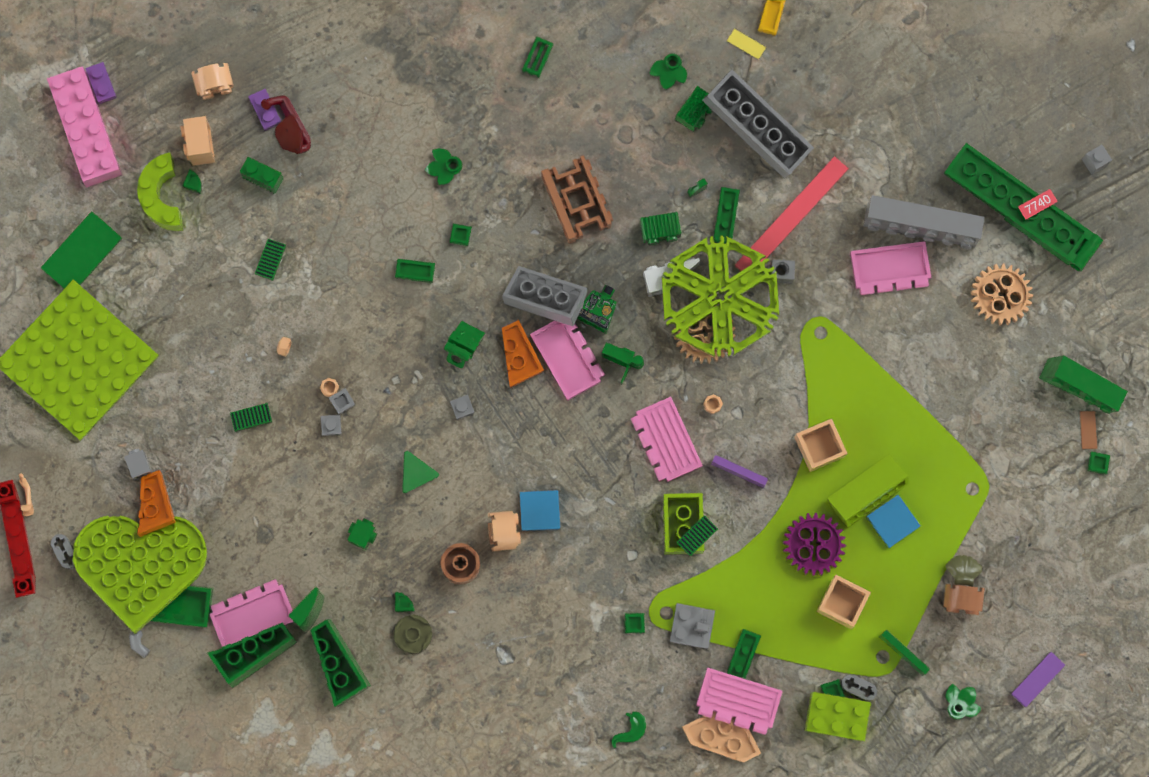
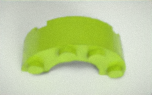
(148, 192)

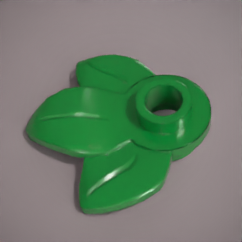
(667, 73)
(441, 166)
(964, 700)

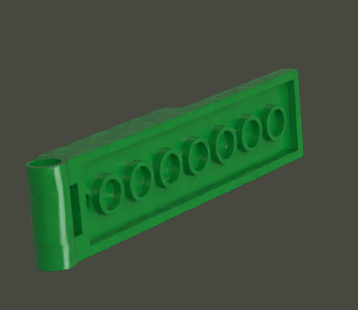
(1005, 193)

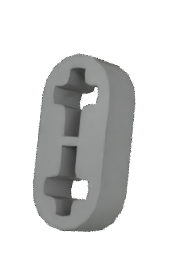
(61, 554)
(856, 691)

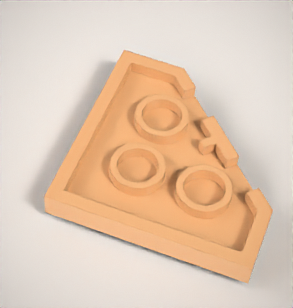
(722, 738)

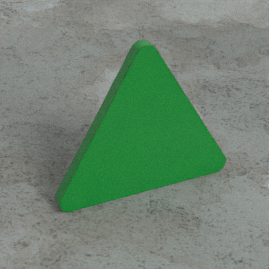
(415, 472)

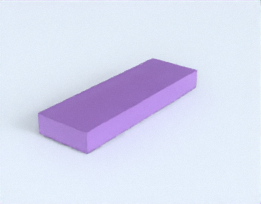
(739, 471)
(1038, 679)

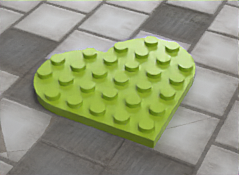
(136, 572)

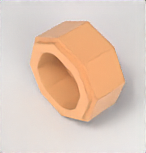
(284, 346)
(329, 387)
(712, 404)

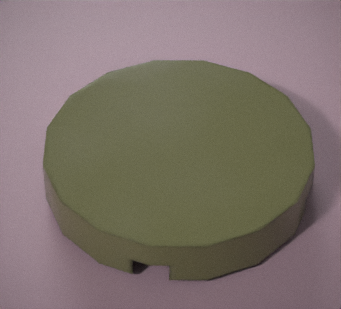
(413, 634)

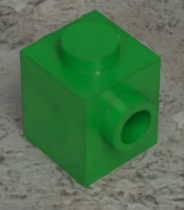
(362, 533)

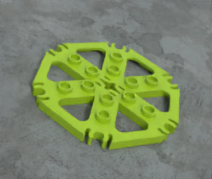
(717, 280)

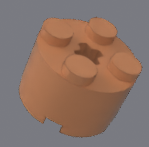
(452, 556)
(963, 598)

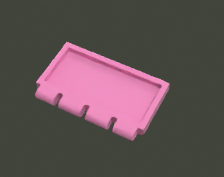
(889, 266)
(567, 359)
(668, 440)
(251, 615)
(738, 699)

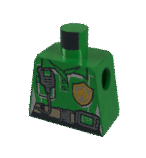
(598, 309)

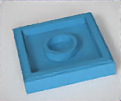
(540, 510)
(893, 521)

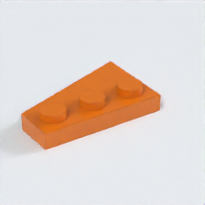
(520, 355)
(155, 504)

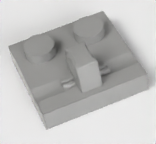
(692, 626)

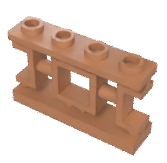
(563, 203)

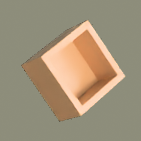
(198, 141)
(820, 445)
(843, 601)

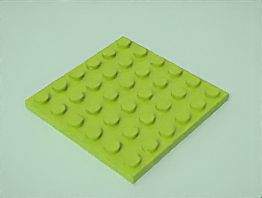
(77, 360)

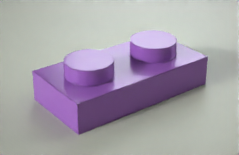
(101, 82)
(268, 118)

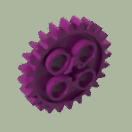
(796, 543)

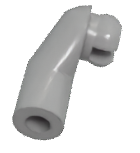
(135, 644)

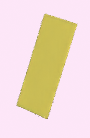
(746, 44)

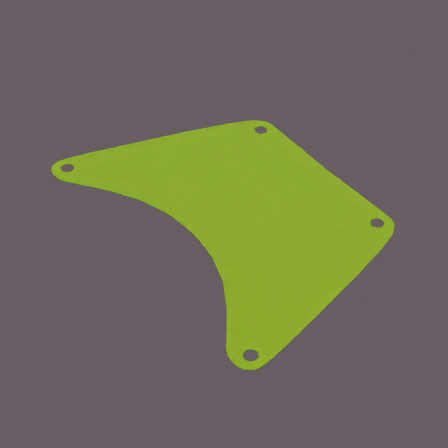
(772, 598)

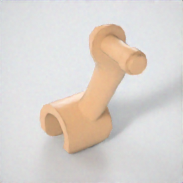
(28, 507)

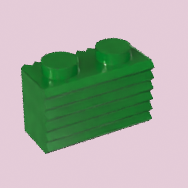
(694, 110)
(261, 175)
(660, 228)

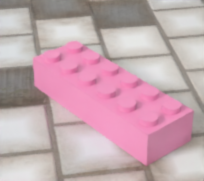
(84, 126)

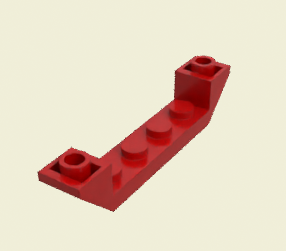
(19, 549)

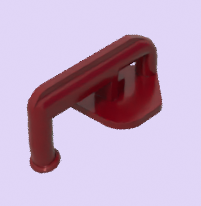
(290, 131)

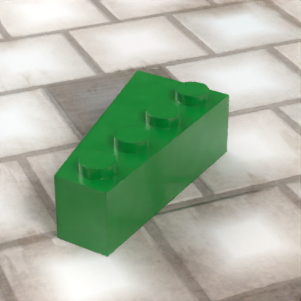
(1083, 383)
(251, 653)
(340, 668)

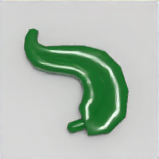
(638, 728)

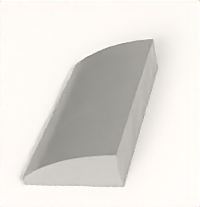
(545, 296)

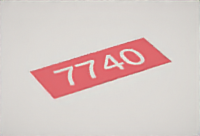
(1037, 204)

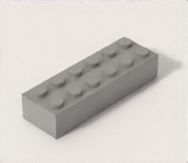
(758, 124)
(923, 222)

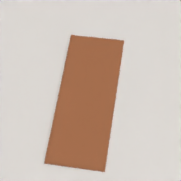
(1088, 429)

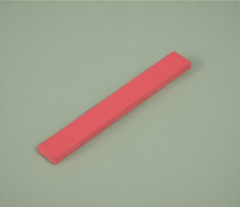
(796, 211)

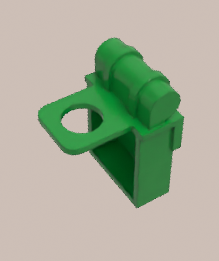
(463, 343)
(622, 357)

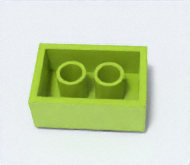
(679, 516)
(837, 716)

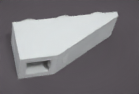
(653, 275)

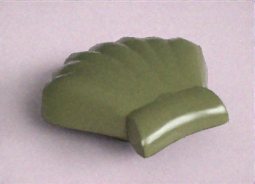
(964, 569)

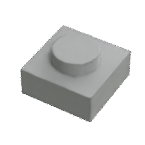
(342, 401)
(462, 407)
(331, 425)

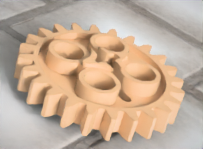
(986, 301)
(695, 352)

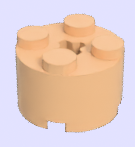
(212, 80)
(503, 530)

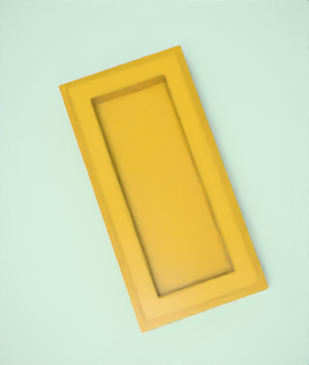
(771, 16)

